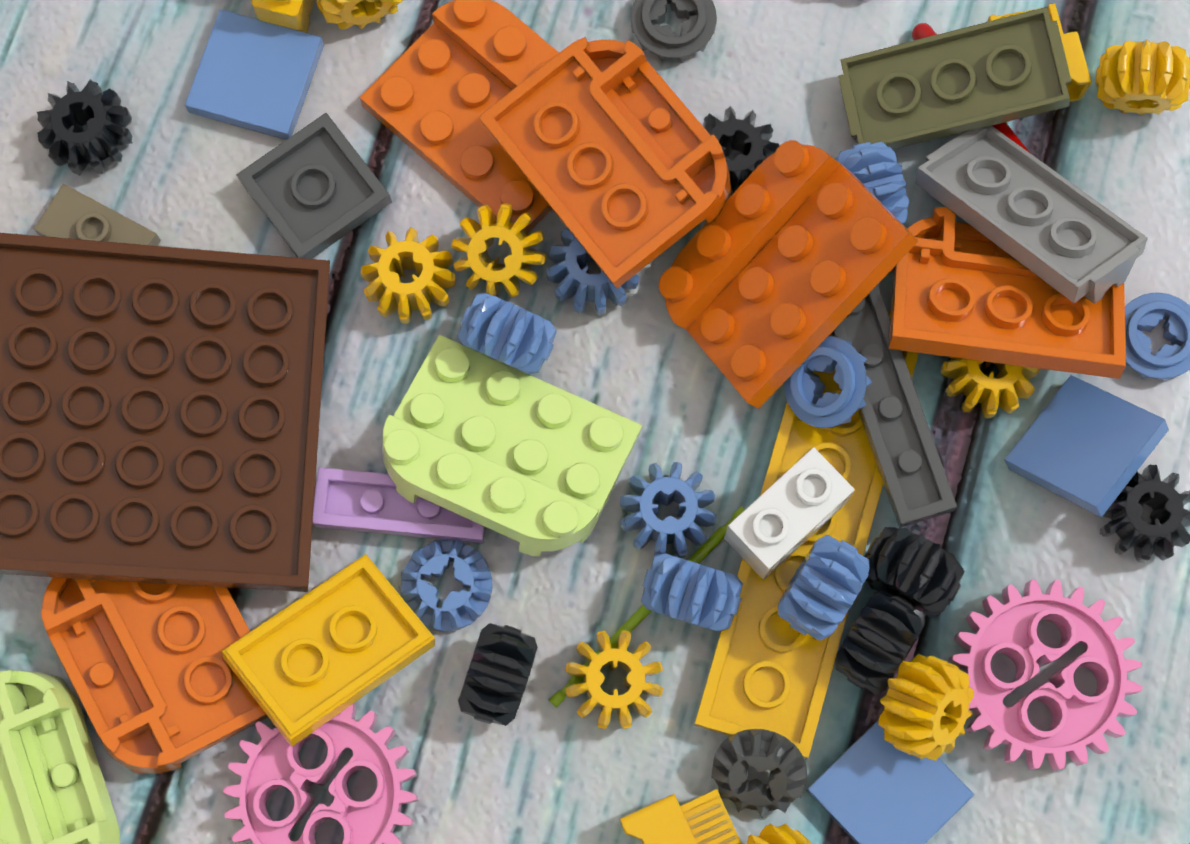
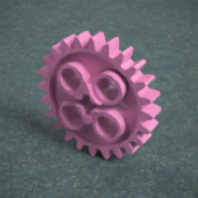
(1075, 717)
(277, 765)

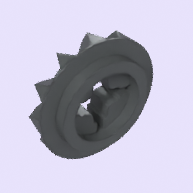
(660, 40)
(764, 752)

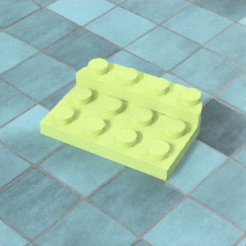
(505, 449)
(49, 767)

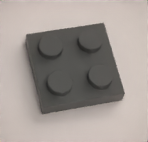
(314, 188)

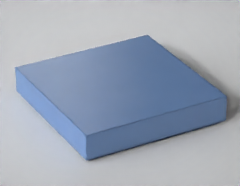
(254, 74)
(1086, 445)
(888, 794)

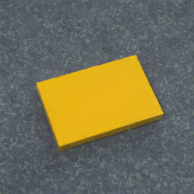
(328, 649)

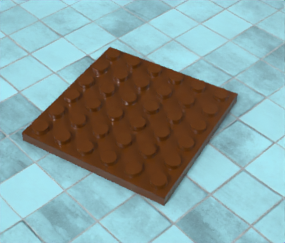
(158, 412)

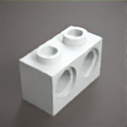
(788, 513)

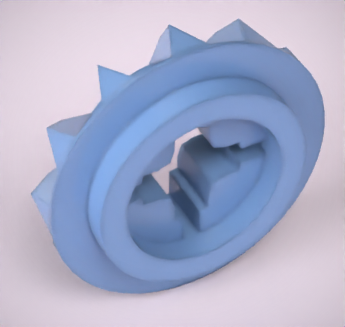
(1146, 313)
(805, 389)
(460, 607)

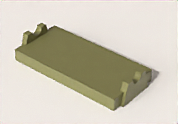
(956, 81)

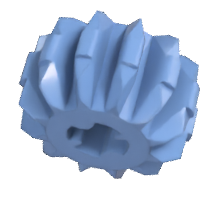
(880, 173)
(574, 277)
(507, 333)
(666, 491)
(824, 587)
(691, 592)

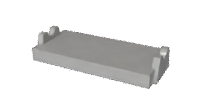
(1032, 213)

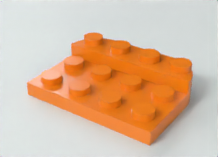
(443, 86)
(612, 153)
(782, 267)
(978, 303)
(151, 666)

